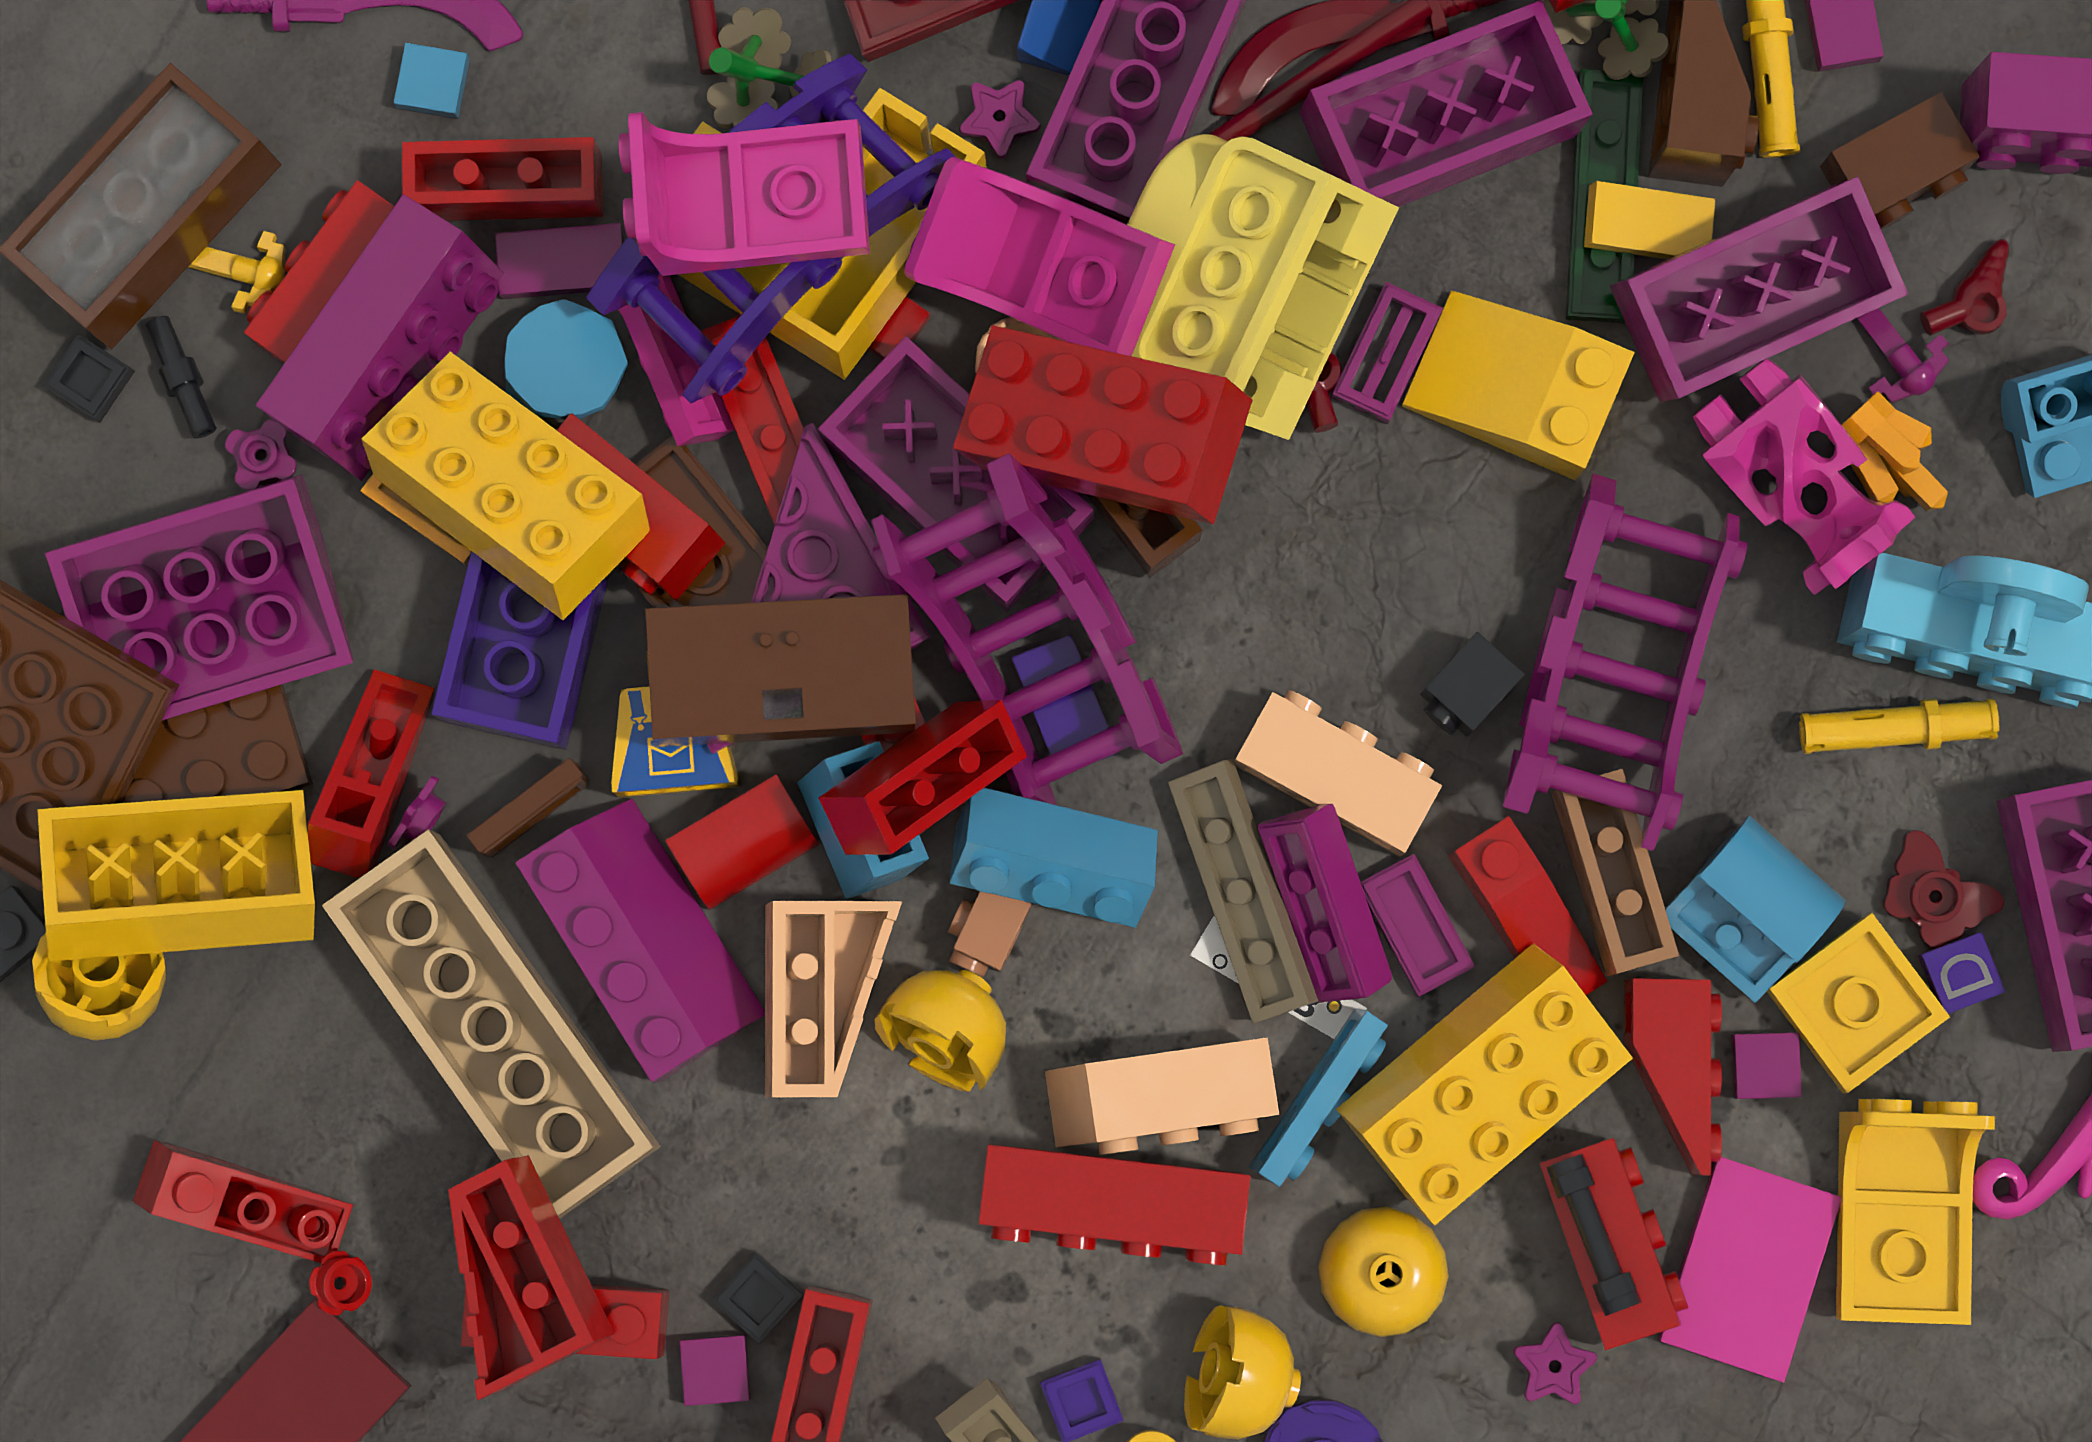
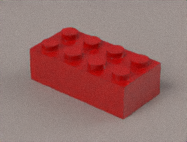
(1105, 423)
(1114, 1200)

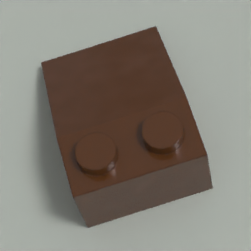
(1701, 100)

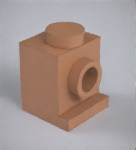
(986, 931)

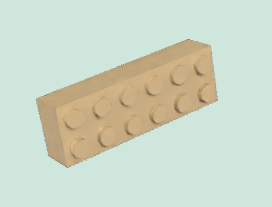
(490, 1021)

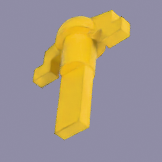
(262, 274)

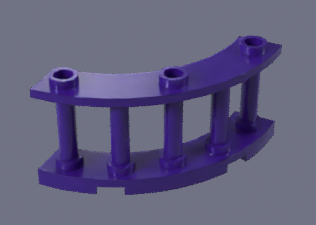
(633, 281)

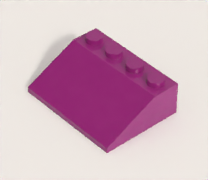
(213, 594)

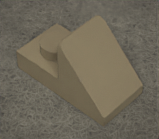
(985, 1417)

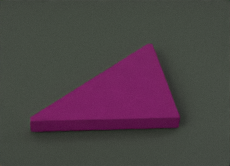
(822, 542)

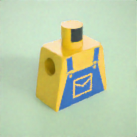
(653, 770)

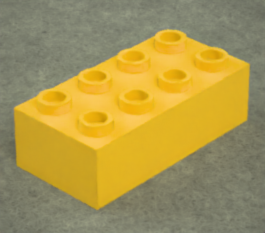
(506, 485)
(176, 875)
(1484, 1083)

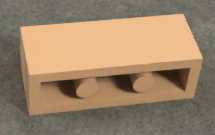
(1339, 767)

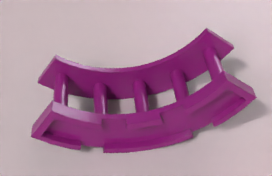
(1079, 595)
(1562, 658)

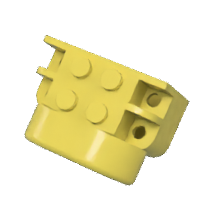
(1256, 268)

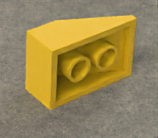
(1518, 382)

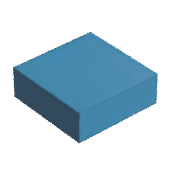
(431, 80)

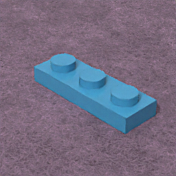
(1353, 1049)

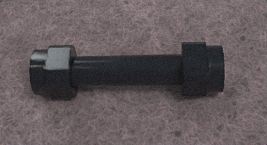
(1572, 1180)

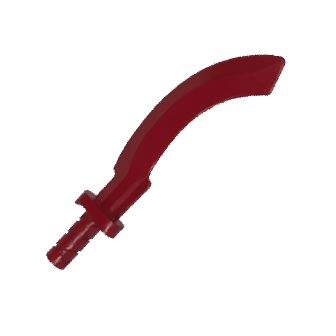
(1311, 29)

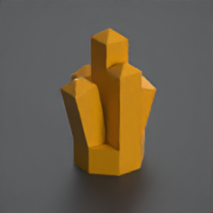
(1893, 454)

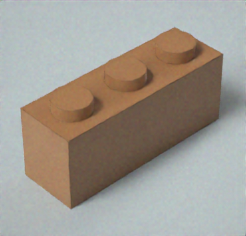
(1616, 882)

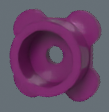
(275, 466)

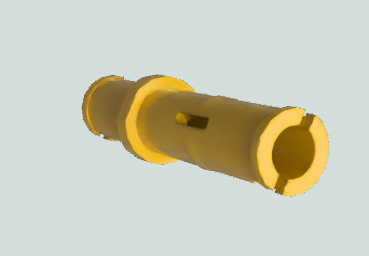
(1772, 77)
(1921, 724)

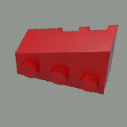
(520, 1277)

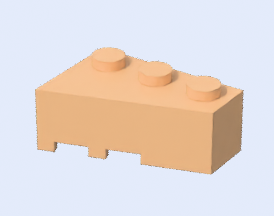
(817, 989)
(1163, 1095)

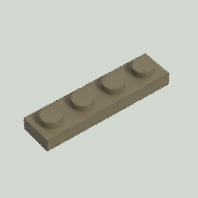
(1242, 891)

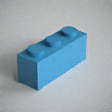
(1054, 857)

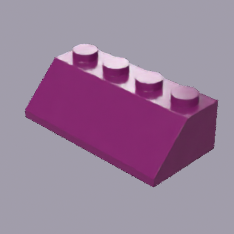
(641, 939)

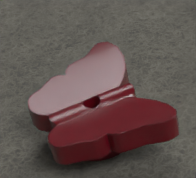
(1920, 872)

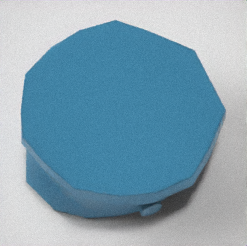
(563, 361)

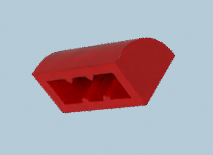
(742, 842)

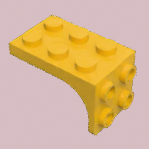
(1906, 1211)

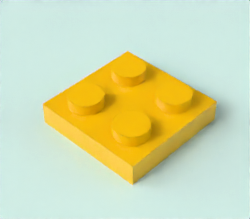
(1857, 1003)

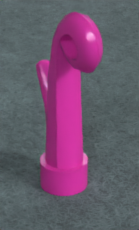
(2060, 1164)

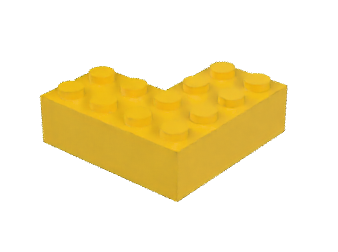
(849, 311)

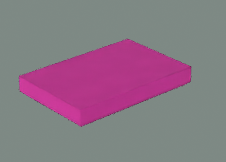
(1751, 1268)

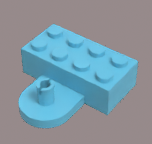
(1979, 618)

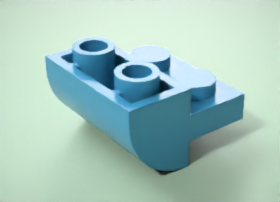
(2051, 425)
(1753, 909)

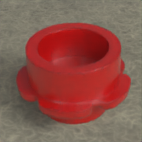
(355, 1288)

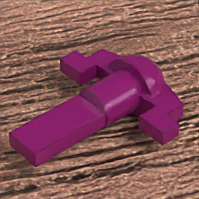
(1915, 375)

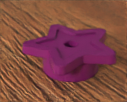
(1003, 133)
(420, 814)
(1537, 1358)

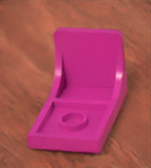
(744, 195)
(1037, 257)

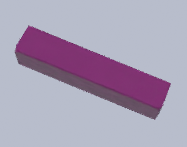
(1326, 903)

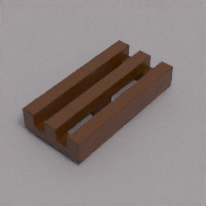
(529, 808)

